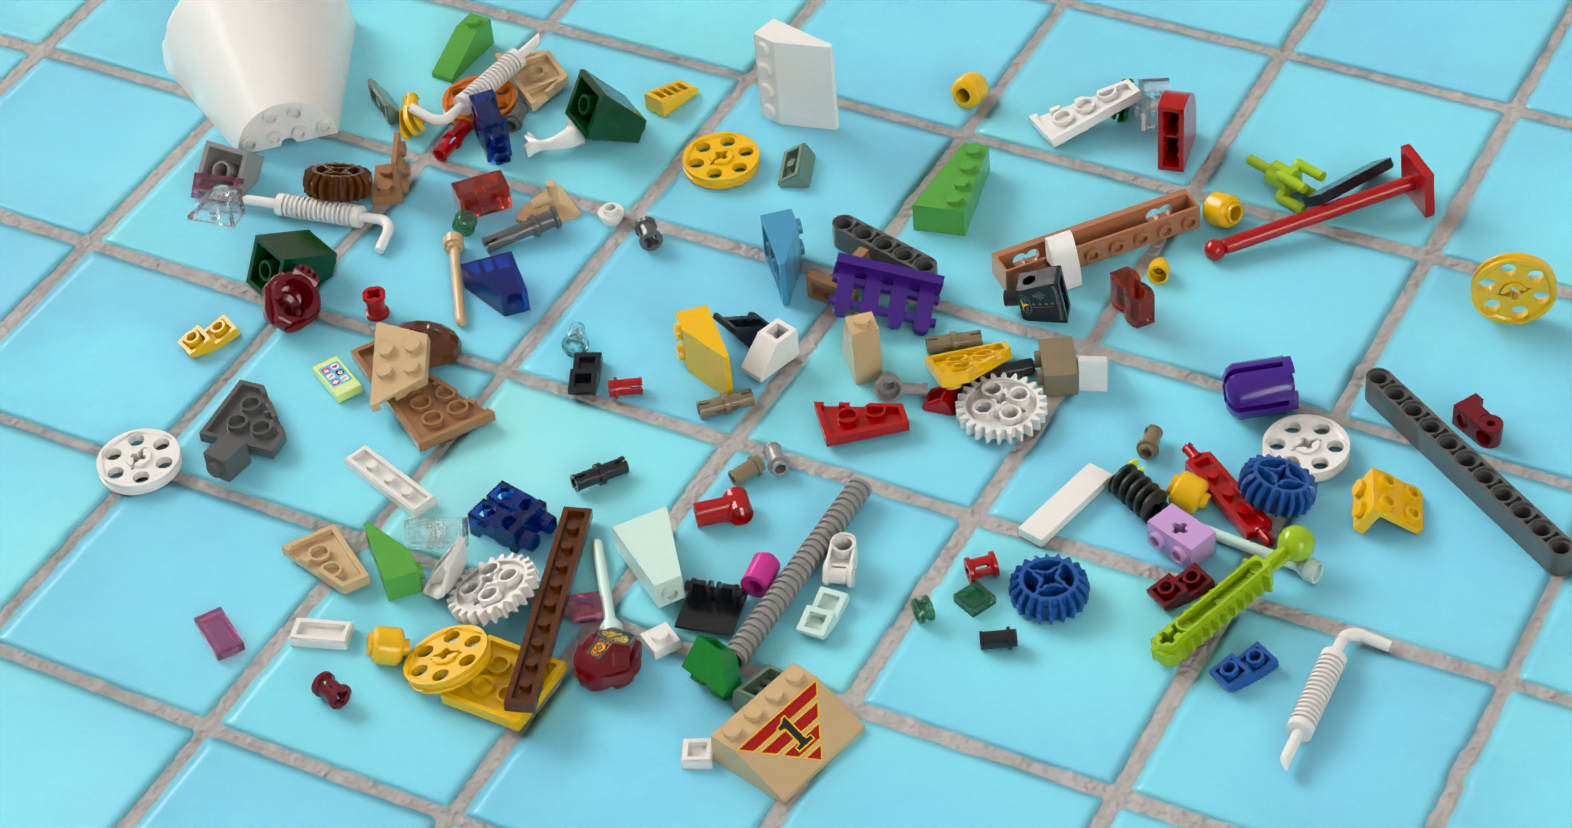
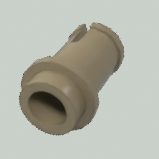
(1148, 446)
(747, 470)

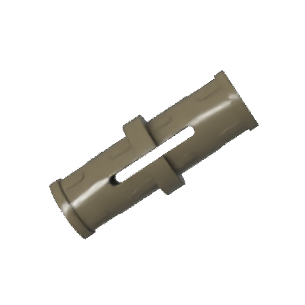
(953, 341)
(725, 403)

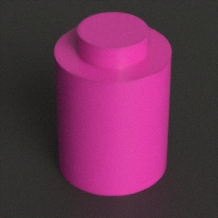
(760, 574)

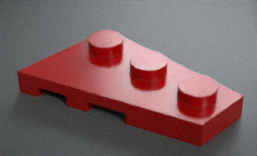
(850, 424)

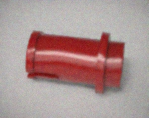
(624, 387)

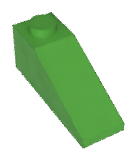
(464, 47)
(394, 564)

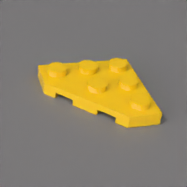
(967, 364)

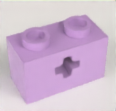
(1181, 536)

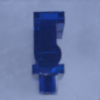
(490, 127)
(513, 519)

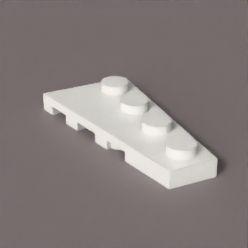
(1086, 112)

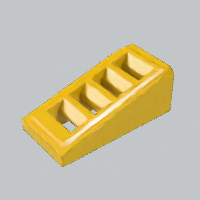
(665, 99)

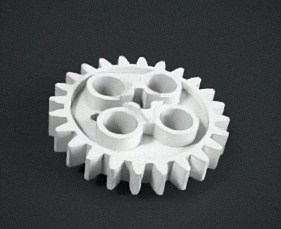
(1001, 408)
(493, 589)

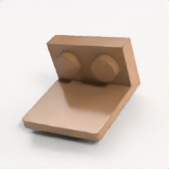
(391, 179)

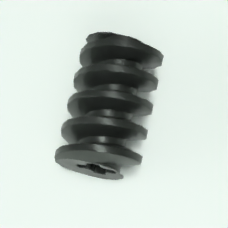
(1138, 492)

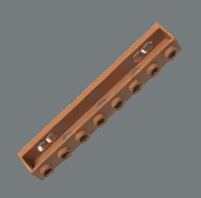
(1105, 236)

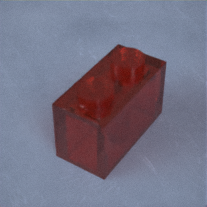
(482, 194)

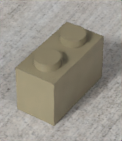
(1057, 366)

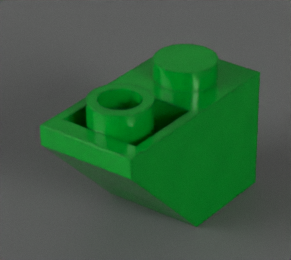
(713, 665)

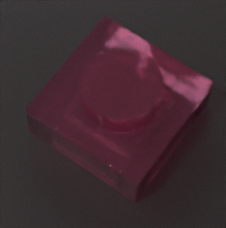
(586, 607)

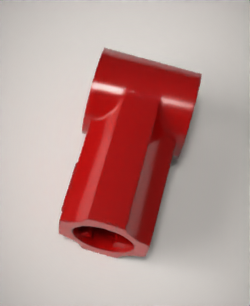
(732, 507)

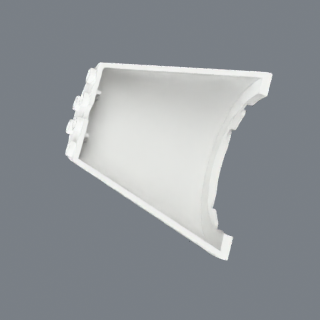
(263, 66)

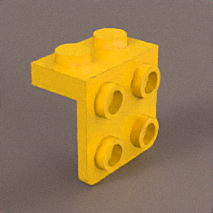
(1386, 497)

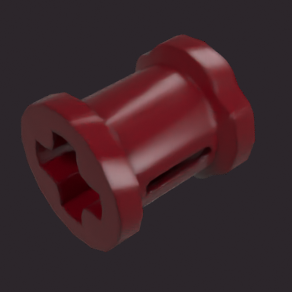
(331, 690)

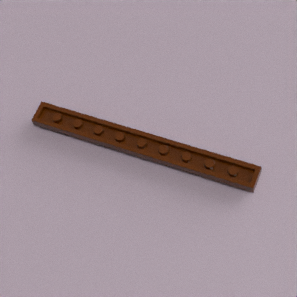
(548, 611)

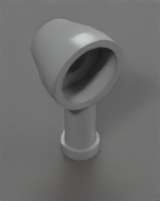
(894, 390)

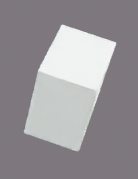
(1093, 373)

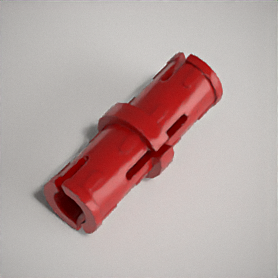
(459, 131)

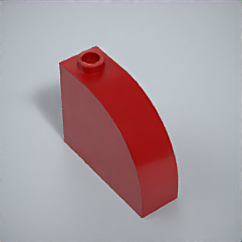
(1175, 129)

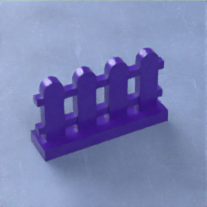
(889, 279)

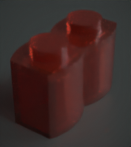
(1132, 297)

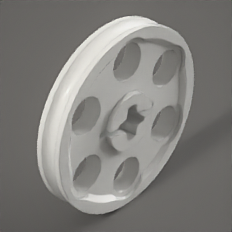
(1307, 446)
(139, 461)

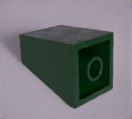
(603, 111)
(286, 250)

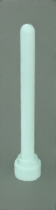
(1309, 569)
(610, 621)

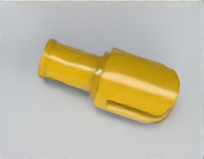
(409, 122)

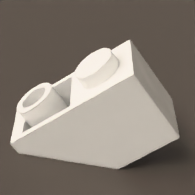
(771, 350)

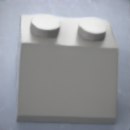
(230, 162)

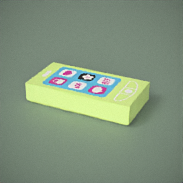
(337, 379)

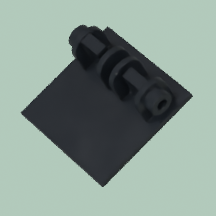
(711, 607)

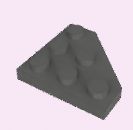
(249, 417)

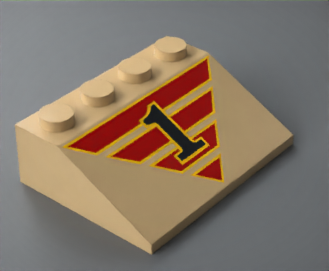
(785, 734)

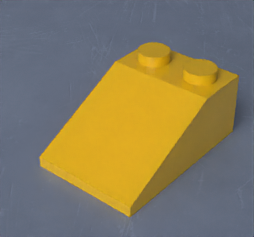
(703, 348)

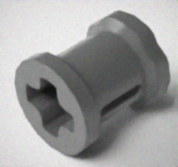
(646, 229)

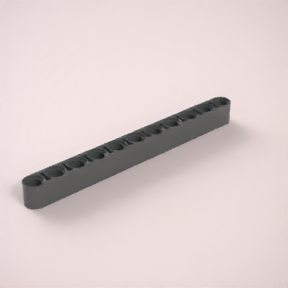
(1469, 472)

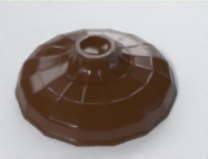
(444, 344)

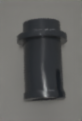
(998, 639)

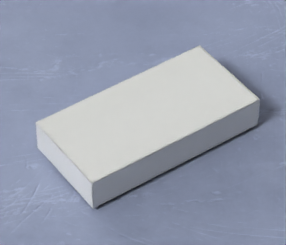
(321, 634)

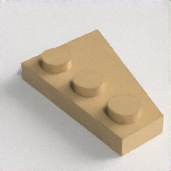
(329, 559)

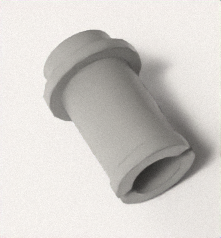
(777, 462)

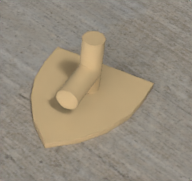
(555, 197)

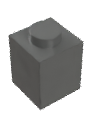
(227, 457)

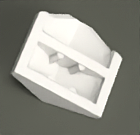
(447, 570)

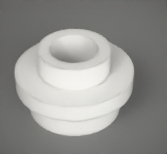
(611, 214)

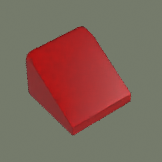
(941, 401)

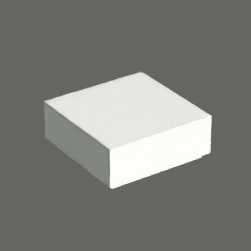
(697, 754)

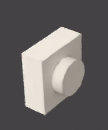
(660, 641)

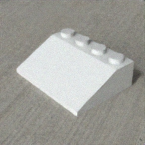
(795, 77)

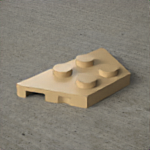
(539, 78)
(398, 363)

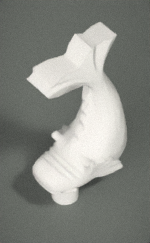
(566, 139)

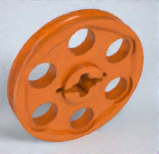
(506, 100)

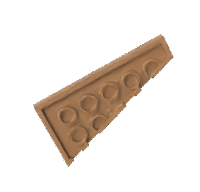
(433, 411)

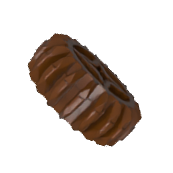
(337, 182)

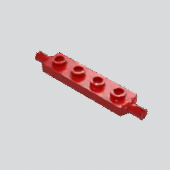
(1227, 497)

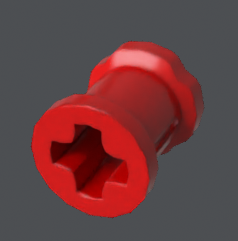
(375, 303)
(991, 569)

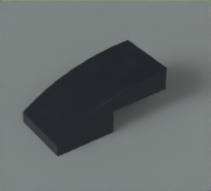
(585, 374)

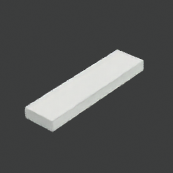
(390, 482)
(1065, 505)

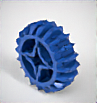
(1277, 486)
(1049, 588)

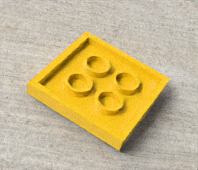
(486, 692)

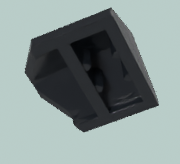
(742, 327)

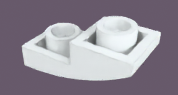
(1062, 251)

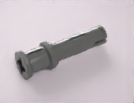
(532, 226)

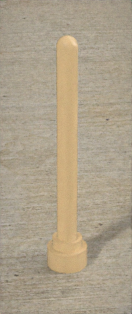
(454, 244)

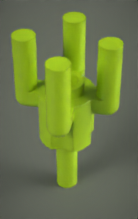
(1288, 179)

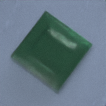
(974, 599)

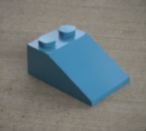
(783, 250)

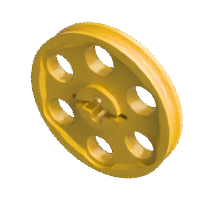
(721, 160)
(1518, 278)
(447, 659)

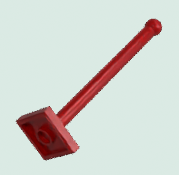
(1415, 180)

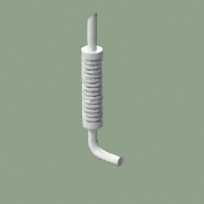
(492, 78)
(325, 212)
(1321, 687)

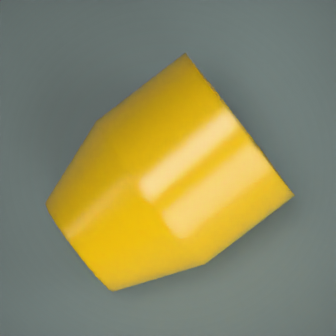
(1158, 271)

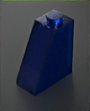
(497, 283)

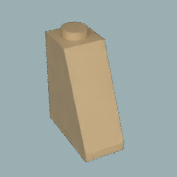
(862, 347)

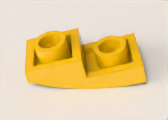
(201, 342)

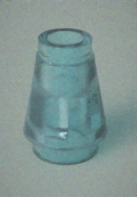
(575, 339)

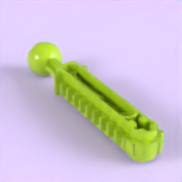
(1229, 598)

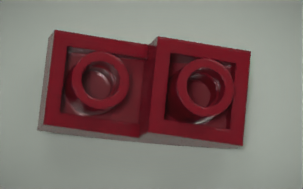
(1179, 590)

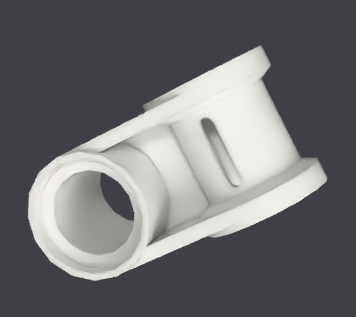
(841, 560)

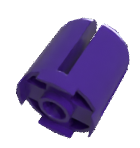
(1260, 387)

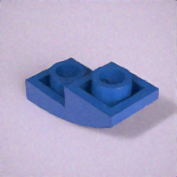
(1240, 671)

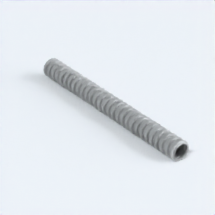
(798, 570)

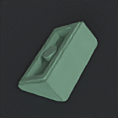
(384, 102)
(797, 167)

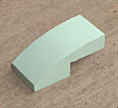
(823, 614)

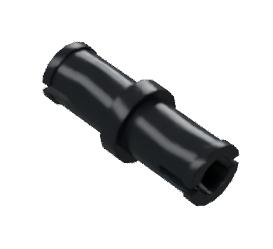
(599, 474)

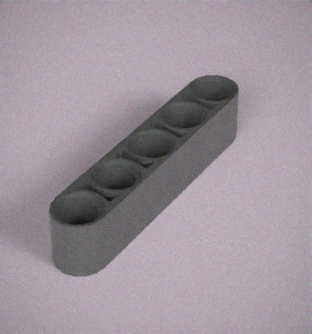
(852, 233)

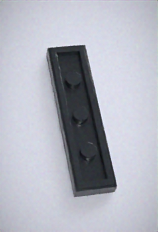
(1348, 182)

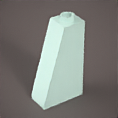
(651, 554)

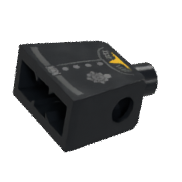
(1041, 295)

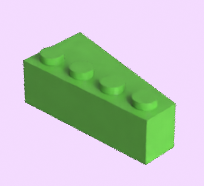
(954, 193)

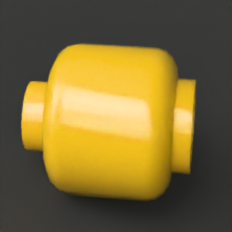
(969, 90)
(1222, 210)
(1188, 492)
(387, 645)

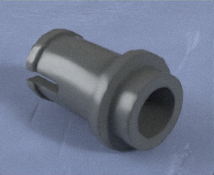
(516, 116)

